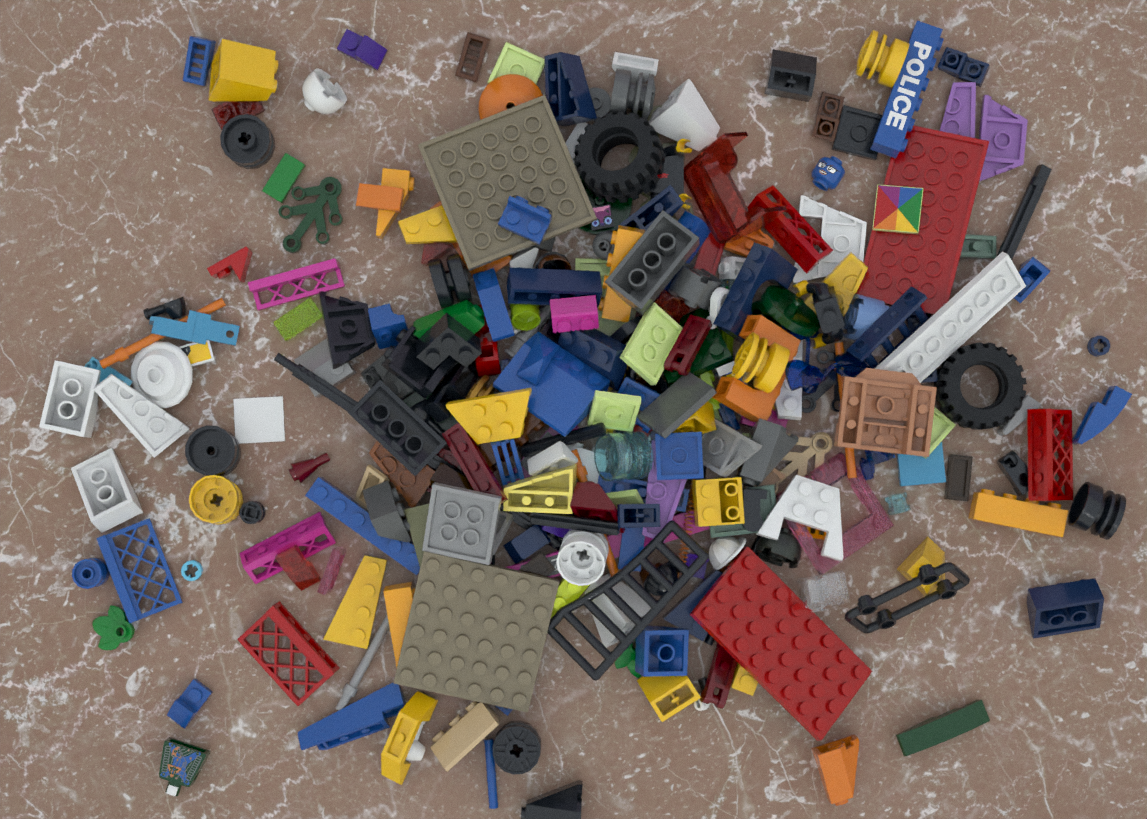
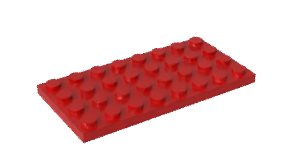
(949, 173)
(781, 643)

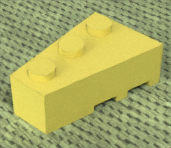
(542, 493)

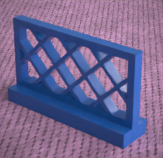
(120, 578)

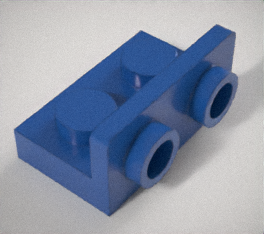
(525, 219)

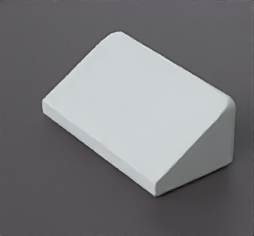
(551, 459)

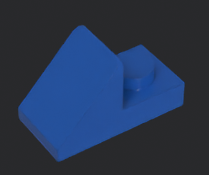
(1032, 274)
(189, 703)

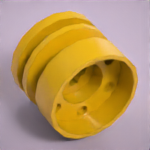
(882, 58)
(764, 364)
(203, 497)

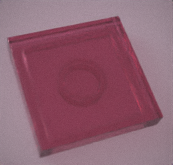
(332, 570)

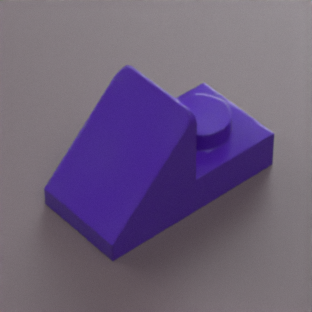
(362, 49)

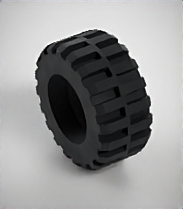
(604, 136)
(1009, 382)

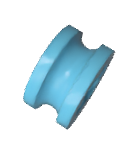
(185, 567)

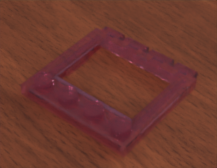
(857, 535)

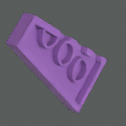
(662, 492)

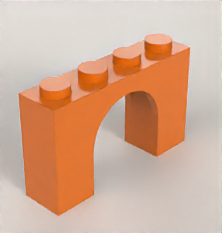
(749, 401)

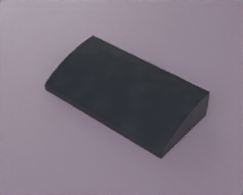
(397, 428)

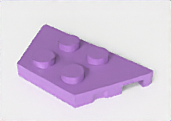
(1005, 136)

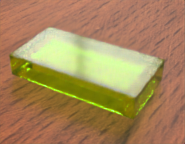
(298, 319)

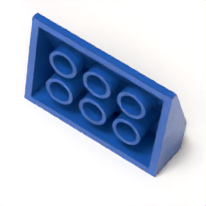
(563, 391)

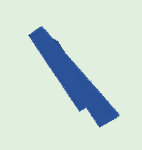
(355, 720)

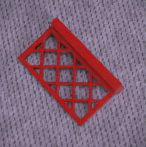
(1041, 458)
(298, 637)

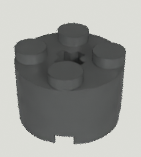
(694, 286)

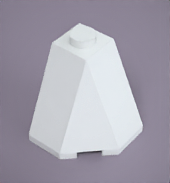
(686, 118)
(614, 612)

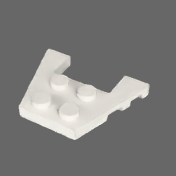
(839, 231)
(812, 506)

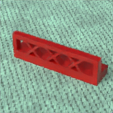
(786, 231)

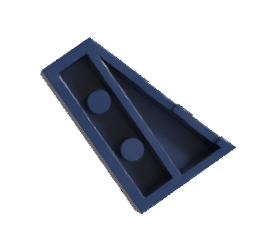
(567, 89)
(680, 612)

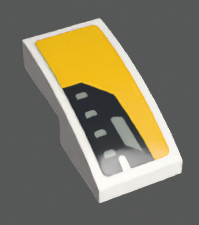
(198, 353)

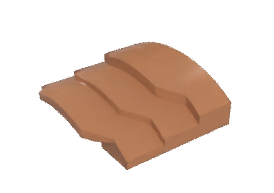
(886, 413)

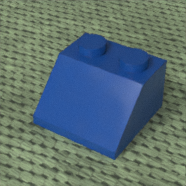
(662, 651)

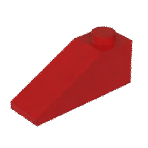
(489, 360)

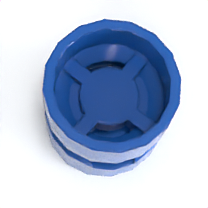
(90, 573)

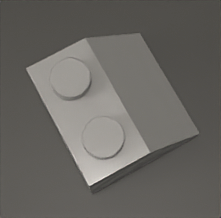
(319, 362)

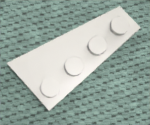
(145, 419)

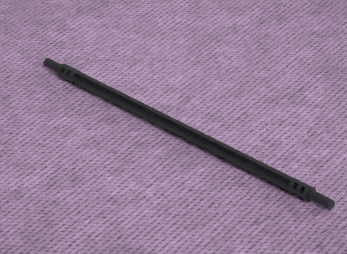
(348, 403)

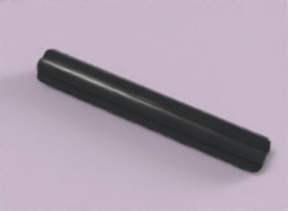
(571, 438)
(575, 523)

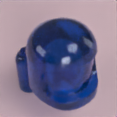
(873, 457)

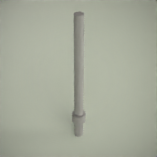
(350, 688)

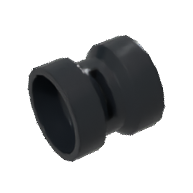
(256, 512)

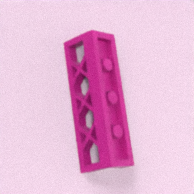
(292, 276)
(302, 534)

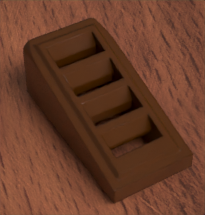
(478, 38)

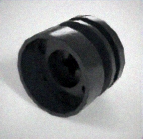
(1097, 510)
(524, 736)

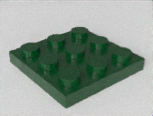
(710, 355)

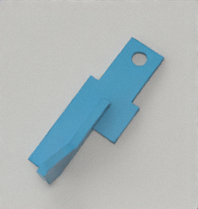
(196, 330)

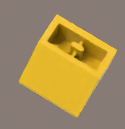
(718, 501)
(668, 694)

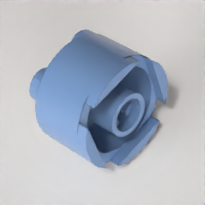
(862, 315)

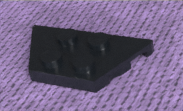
(346, 328)

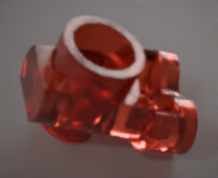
(672, 305)

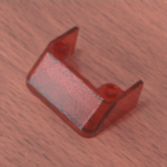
(718, 196)

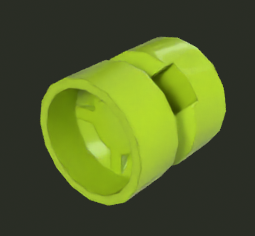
(525, 316)

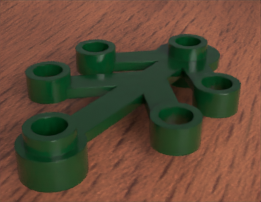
(313, 212)

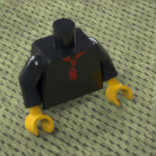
(673, 172)
(827, 311)

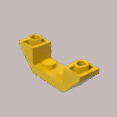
(402, 735)

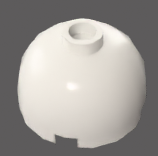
(321, 94)

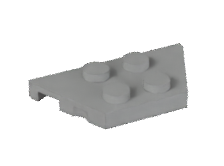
(726, 449)

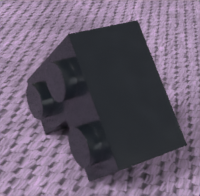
(446, 339)

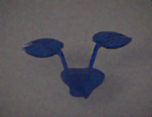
(808, 377)

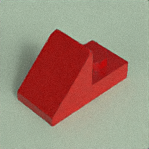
(237, 261)

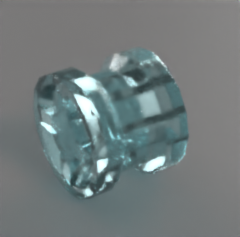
(897, 503)

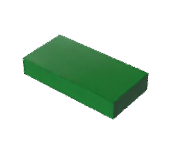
(283, 178)

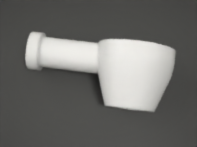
(417, 749)

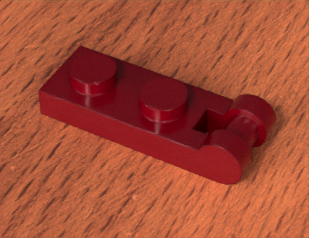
(687, 344)
(719, 677)

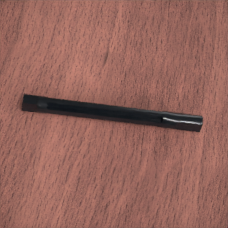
(1025, 211)

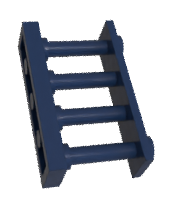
(887, 324)

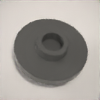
(601, 101)

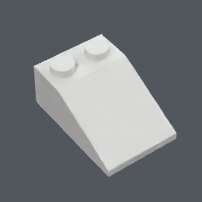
(71, 400)
(106, 490)

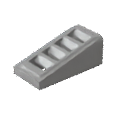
(1020, 415)

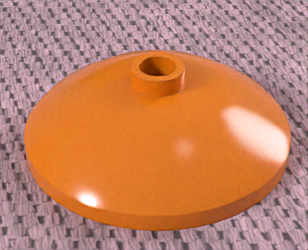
(506, 90)

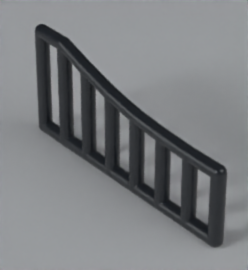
(606, 588)

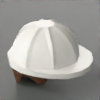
(724, 550)

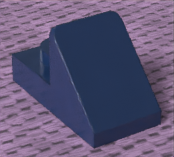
(526, 543)

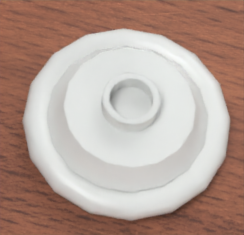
(162, 374)

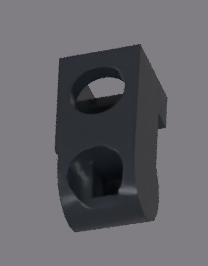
(1015, 471)
(751, 506)

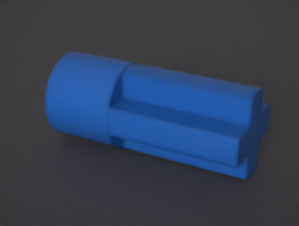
(728, 416)

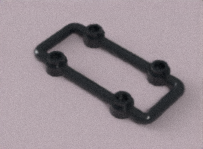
(927, 575)

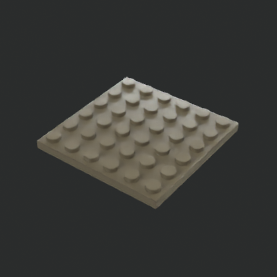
(499, 158)
(476, 631)

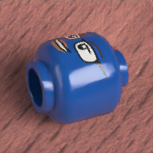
(827, 173)

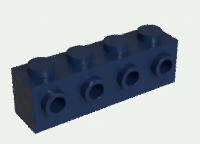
(542, 285)

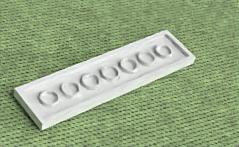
(957, 320)

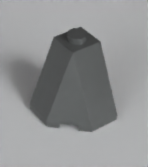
(774, 448)

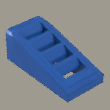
(208, 54)

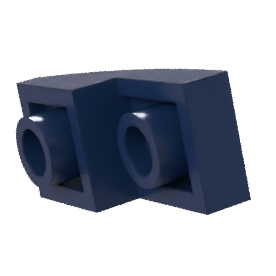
(963, 67)

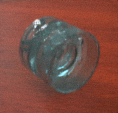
(623, 456)

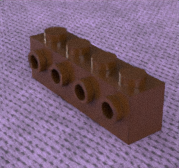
(531, 423)

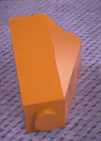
(838, 768)

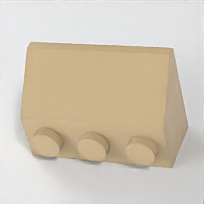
(464, 733)

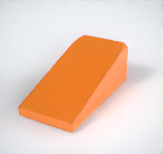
(380, 197)

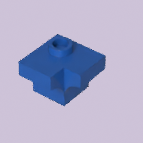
(386, 325)

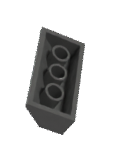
(652, 262)

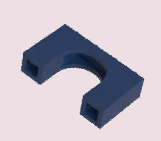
(760, 266)

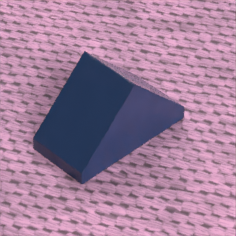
(638, 515)

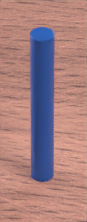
(491, 774)

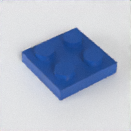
(679, 456)

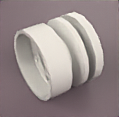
(579, 566)

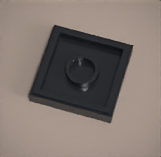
(856, 132)

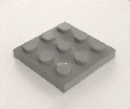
(461, 523)

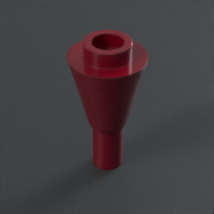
(303, 469)

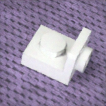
(730, 267)

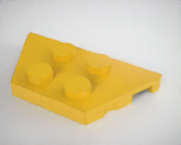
(493, 415)

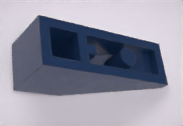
(667, 200)

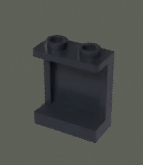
(409, 369)

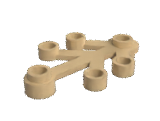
(800, 460)

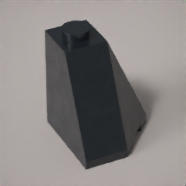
(556, 804)

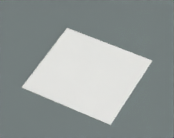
(259, 419)

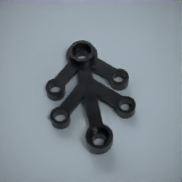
(832, 379)

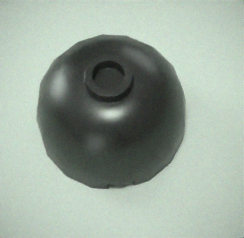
(780, 551)

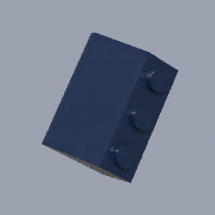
(598, 352)
(1065, 608)

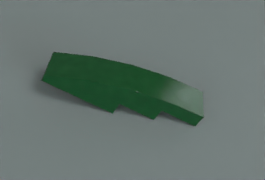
(942, 728)

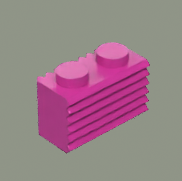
(574, 313)

